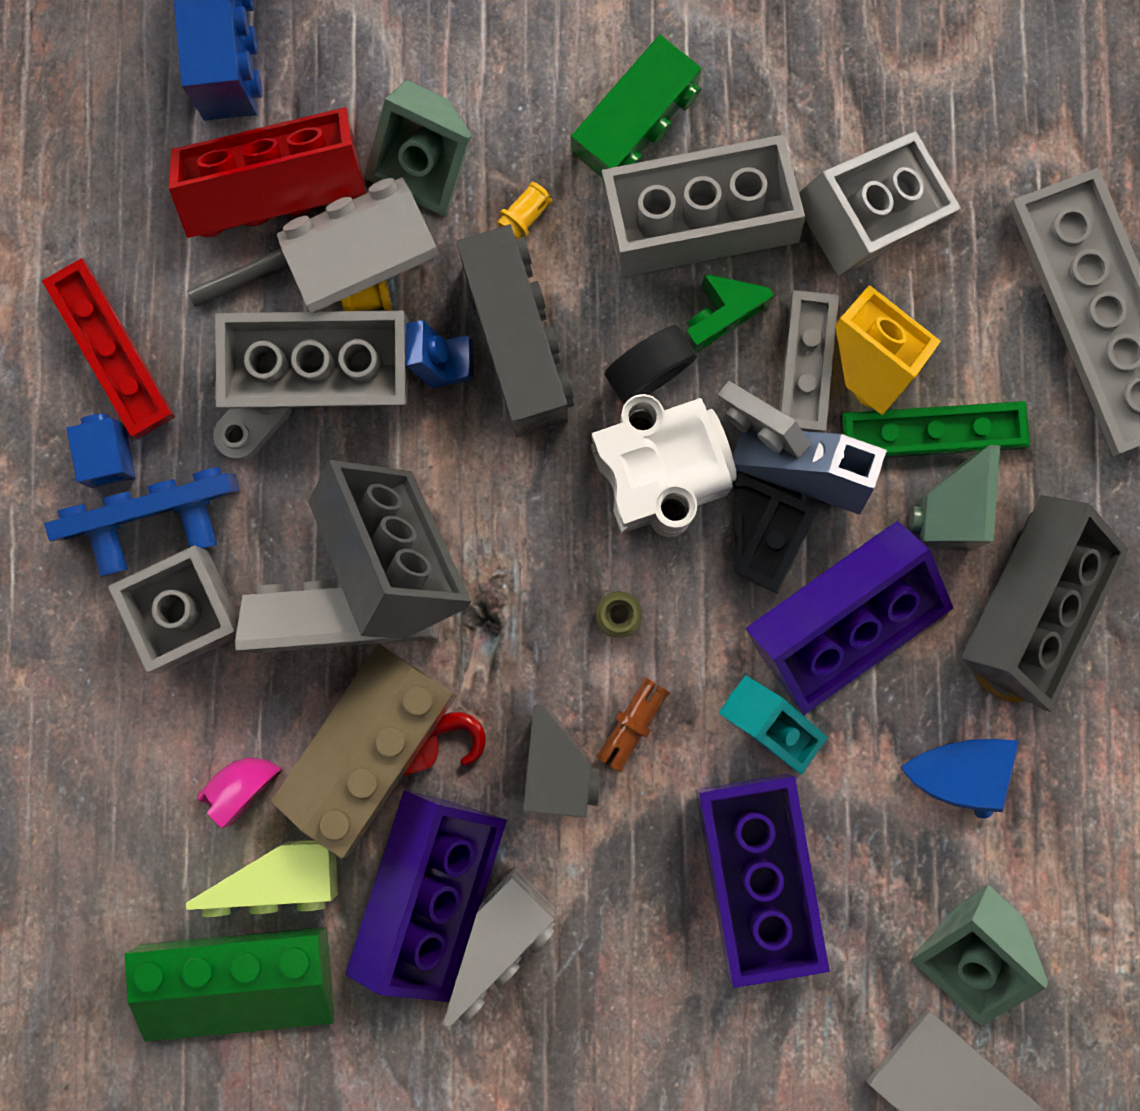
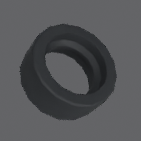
(650, 363)

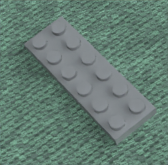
(1092, 292)

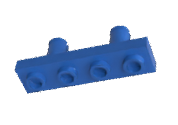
(165, 496)

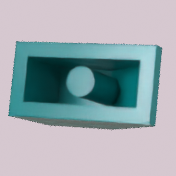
(773, 724)

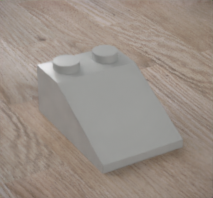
(876, 202)

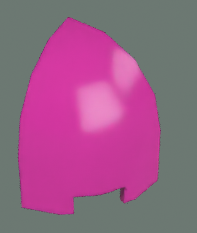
(236, 788)

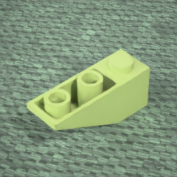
(289, 874)

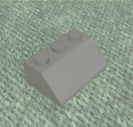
(356, 243)

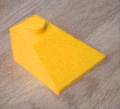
(881, 349)

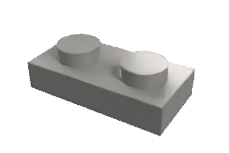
(773, 427)

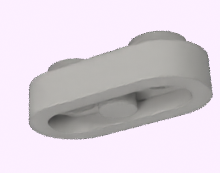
(257, 428)

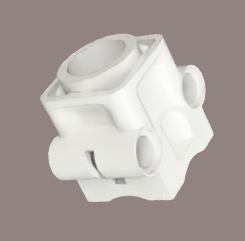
(674, 462)

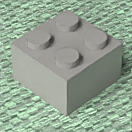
(176, 609)

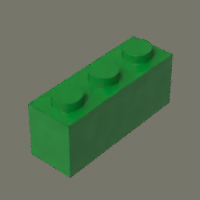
(638, 108)

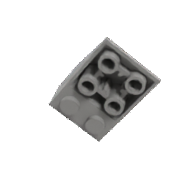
(504, 927)

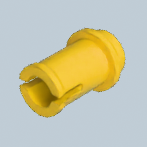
(525, 210)

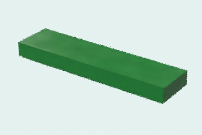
(941, 428)

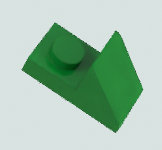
(734, 305)

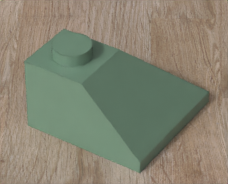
(421, 142)
(961, 506)
(983, 957)

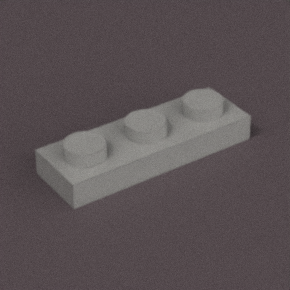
(809, 359)

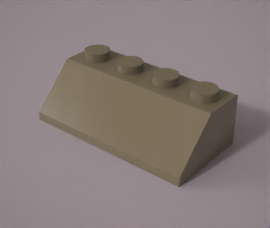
(362, 751)

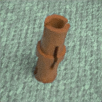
(632, 724)

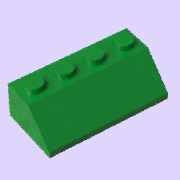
(230, 984)

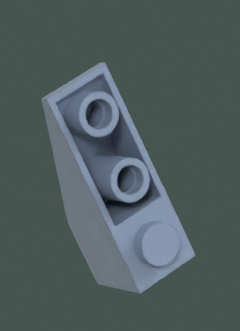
(830, 470)

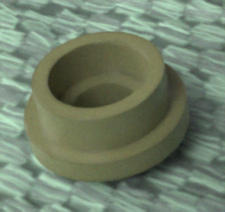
(626, 601)

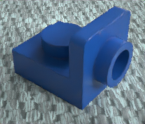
(435, 359)

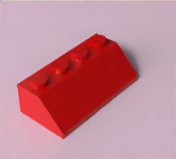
(265, 173)

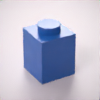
(100, 451)

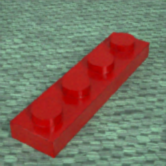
(108, 349)

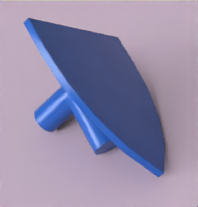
(966, 773)

